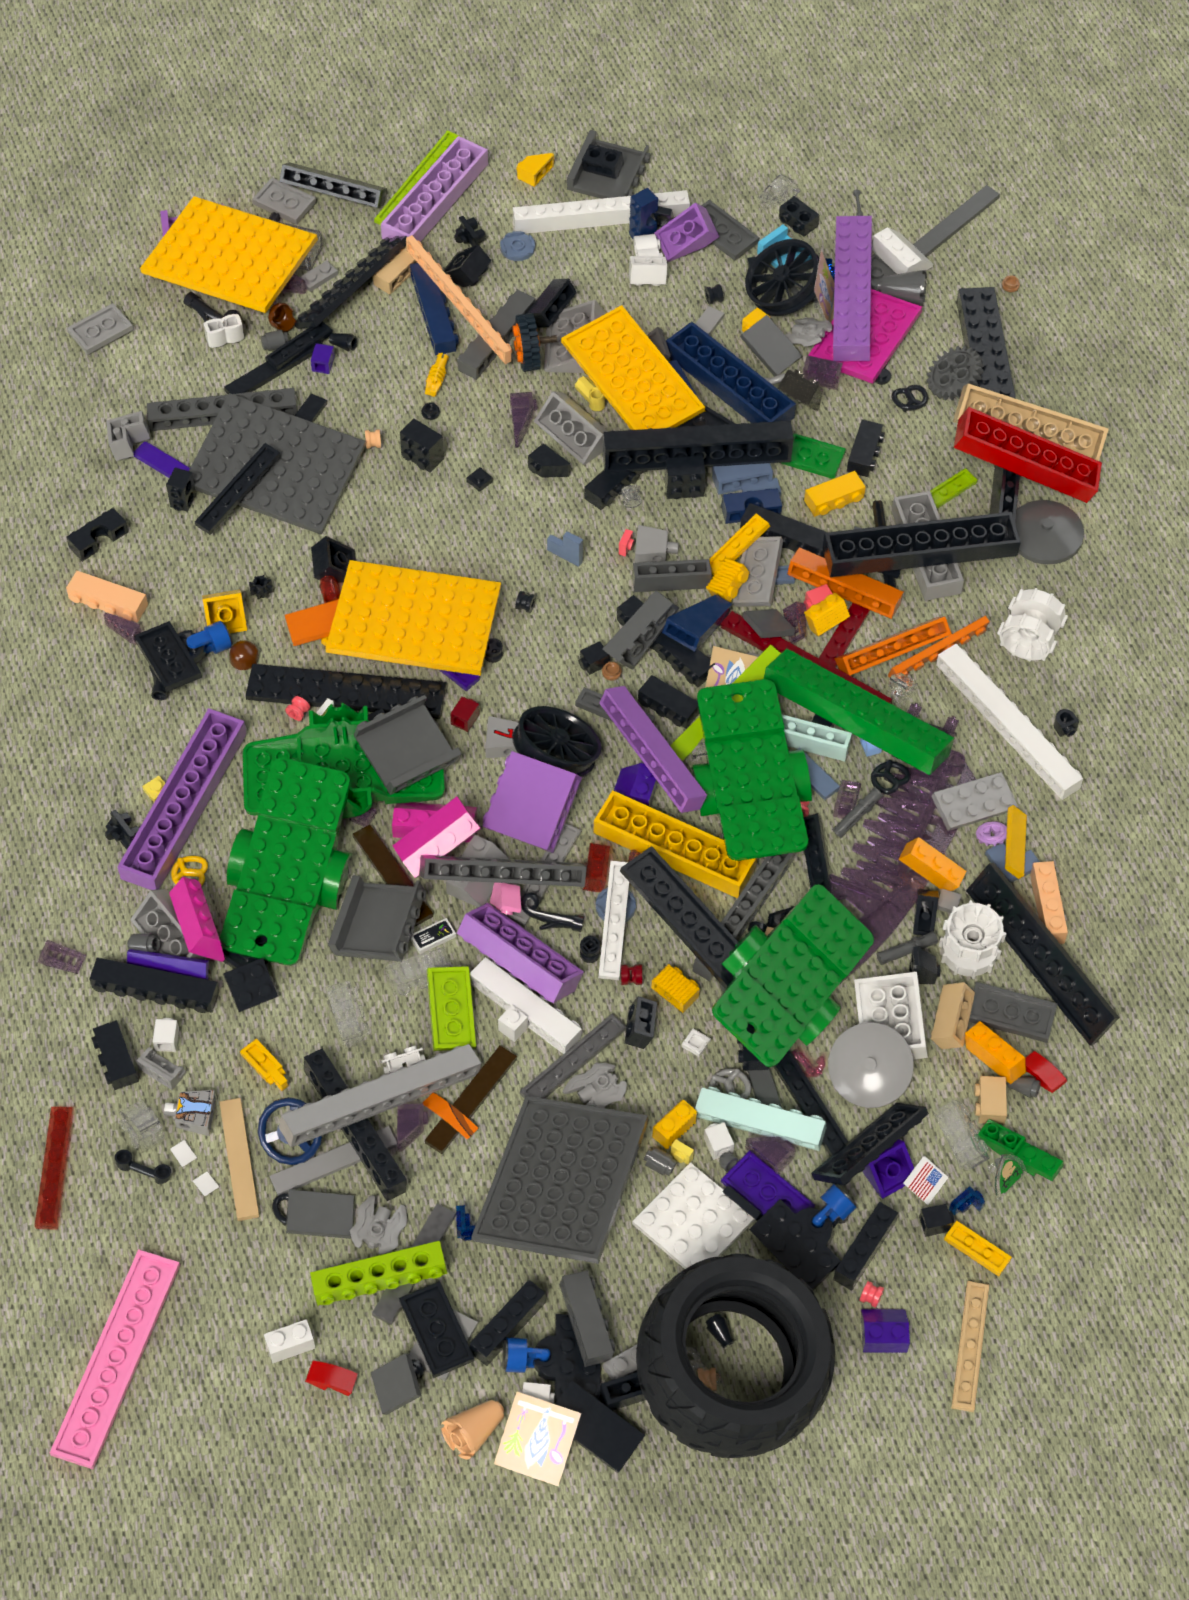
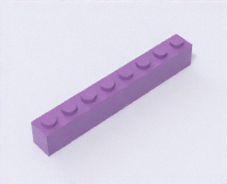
(653, 749)

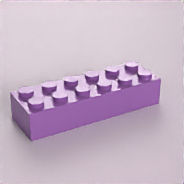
(520, 952)

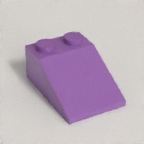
(686, 232)

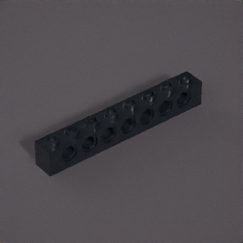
(360, 1134)

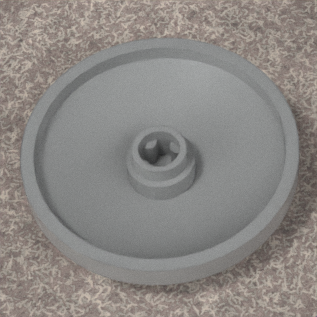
(871, 1065)

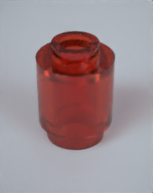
(329, 589)

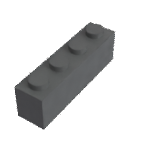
(671, 575)
(586, 1318)

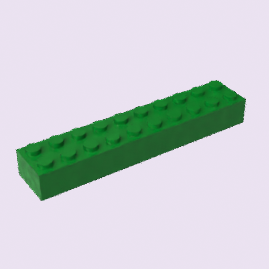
(859, 712)

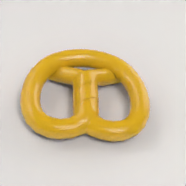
(188, 871)

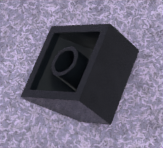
(468, 266)
(331, 559)

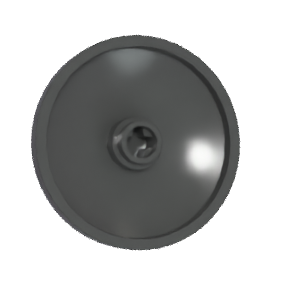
(1048, 532)

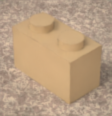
(991, 1099)

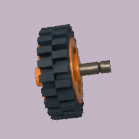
(528, 342)

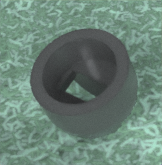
(728, 1161)

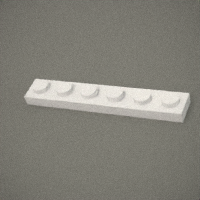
(614, 923)

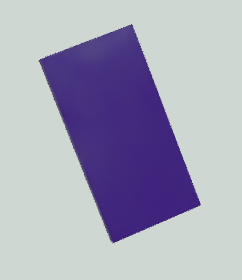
(763, 1186)

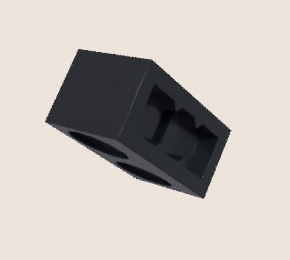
(602, 161)
(798, 216)
(181, 489)
(640, 1022)

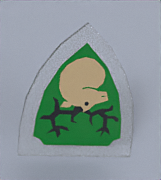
(1008, 1173)

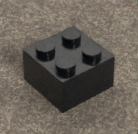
(421, 445)
(684, 477)

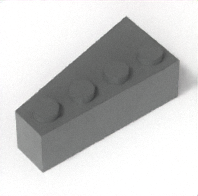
(641, 630)

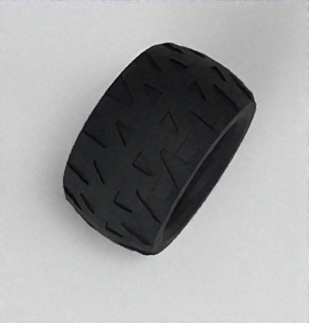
(777, 1302)

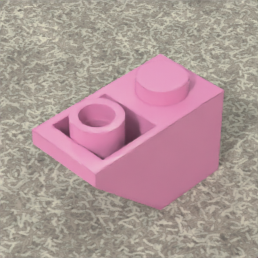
(506, 898)

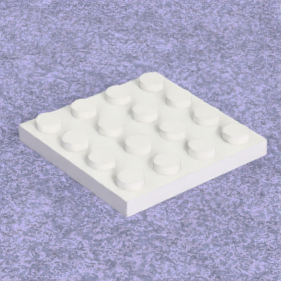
(692, 1218)

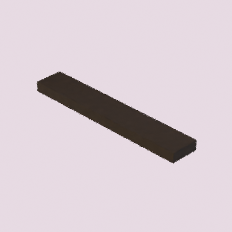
(386, 864)
(473, 1096)

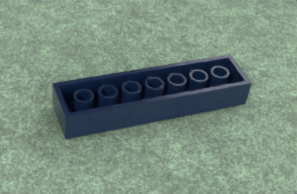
(729, 376)

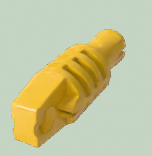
(436, 375)

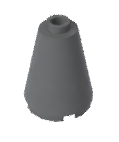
(905, 286)

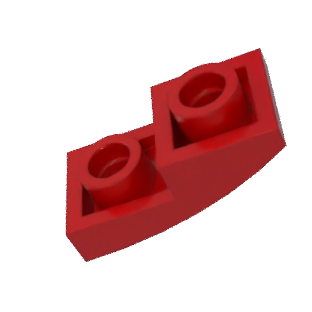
(1044, 1071)
(331, 1376)

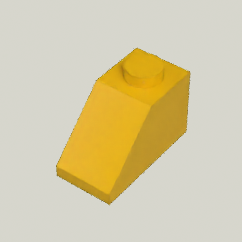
(534, 168)

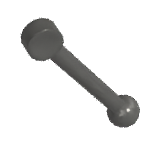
(856, 193)

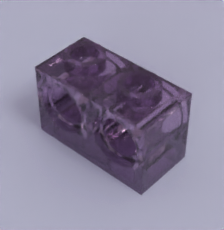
(823, 371)

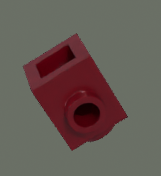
(464, 713)

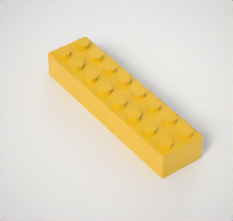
(678, 843)

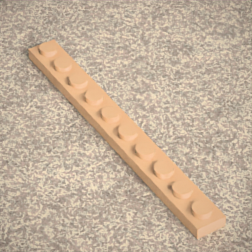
(461, 302)

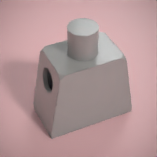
(653, 545)

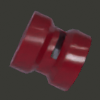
(636, 974)

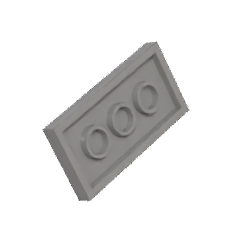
(762, 562)
(974, 801)

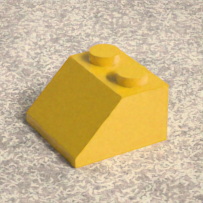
(225, 608)

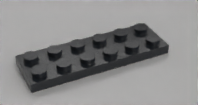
(870, 1143)

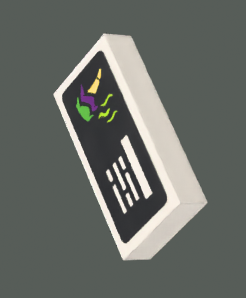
(433, 936)

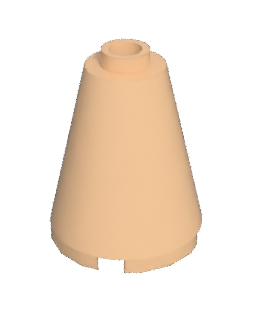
(472, 1427)

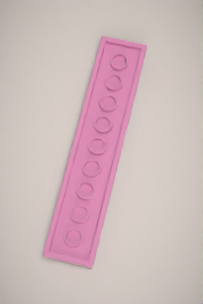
(115, 1359)

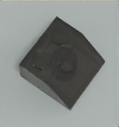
(801, 389)

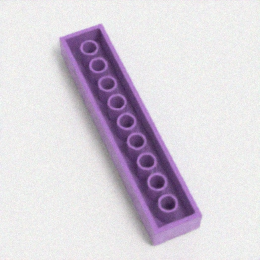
(852, 288)
(182, 800)

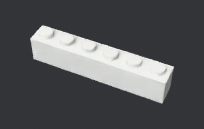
(542, 1017)

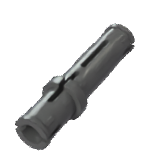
(861, 809)
(906, 948)

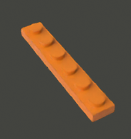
(931, 653)

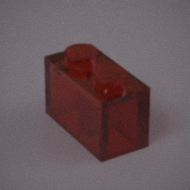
(596, 867)

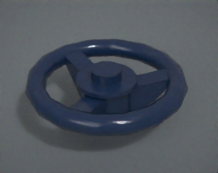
(308, 1148)

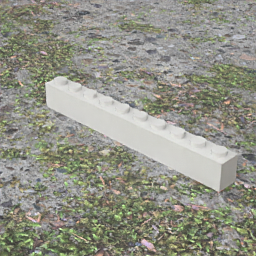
(588, 212)
(1009, 721)

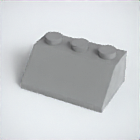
(475, 892)

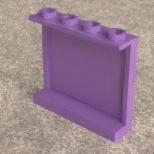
(531, 801)

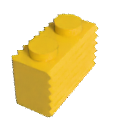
(728, 579)
(826, 614)
(676, 988)
(674, 1124)

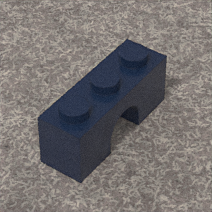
(641, 207)
(735, 504)

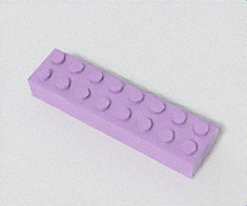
(436, 191)

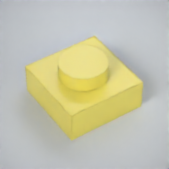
(154, 787)
(681, 1152)

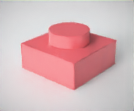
(626, 542)

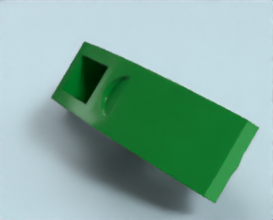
(1009, 1142)

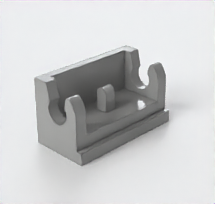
(160, 1068)

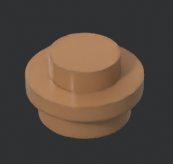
(1010, 283)
(611, 671)

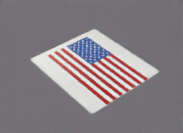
(925, 1180)

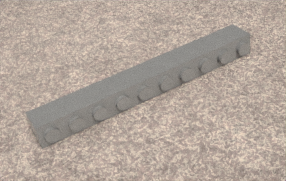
(379, 1095)

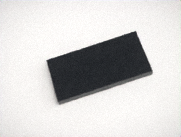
(436, 1329)
(600, 1428)

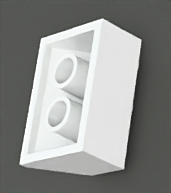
(899, 252)

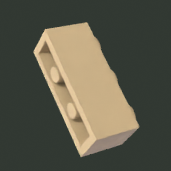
(394, 271)
(952, 1015)

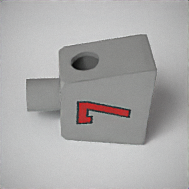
(499, 737)

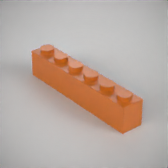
(854, 588)
(893, 646)

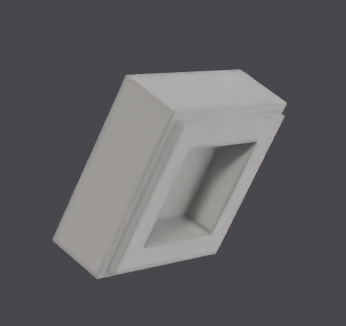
(948, 900)

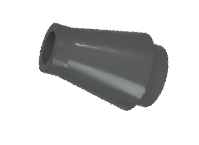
(1026, 1086)

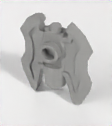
(808, 331)
(597, 1086)
(378, 1229)

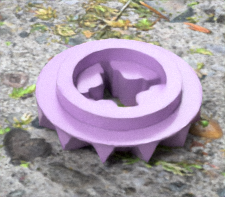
(998, 829)

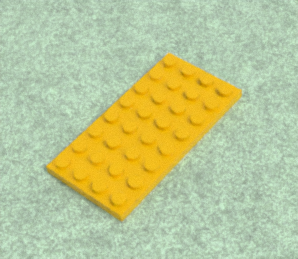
(632, 372)

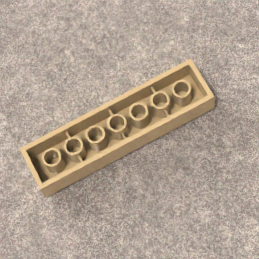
(1048, 424)

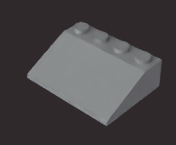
(570, 319)

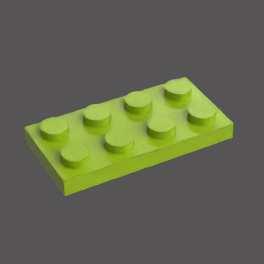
(450, 1007)

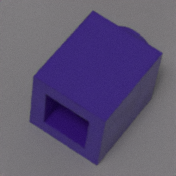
(322, 358)

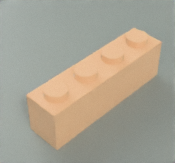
(107, 596)
(1048, 899)

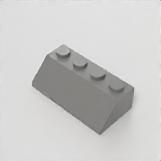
(571, 427)
(158, 917)

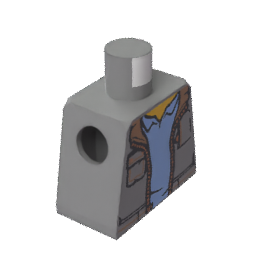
(193, 1111)

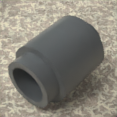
(273, 340)
(144, 942)
(660, 1161)

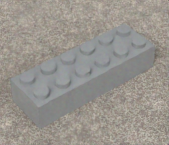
(935, 580)

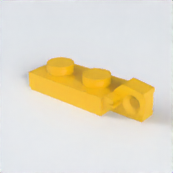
(265, 1064)

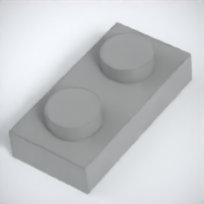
(319, 275)
(622, 1364)

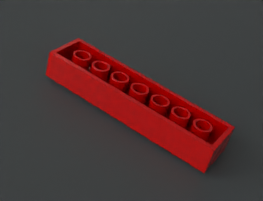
(1027, 455)

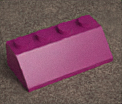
(410, 815)
(437, 835)
(196, 919)

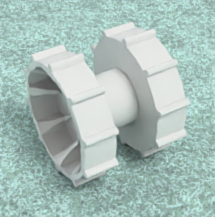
(1032, 624)
(976, 923)

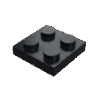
(250, 985)

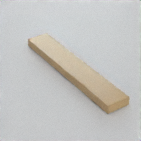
(239, 1159)
(970, 1346)

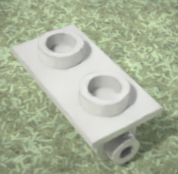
(395, 1062)

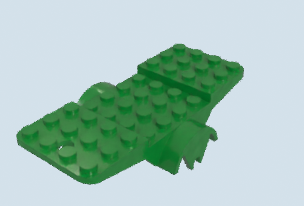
(331, 744)
(750, 772)
(287, 862)
(788, 975)

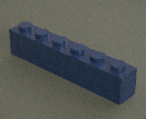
(434, 311)

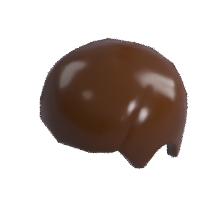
(281, 317)
(243, 655)

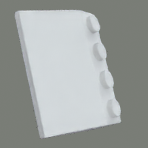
(895, 1003)

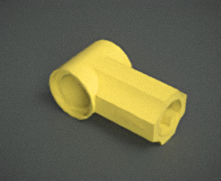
(590, 393)

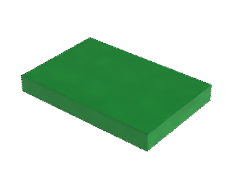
(816, 456)

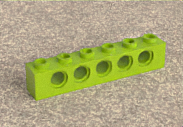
(368, 1269)

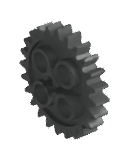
(954, 371)

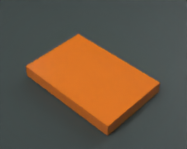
(311, 623)

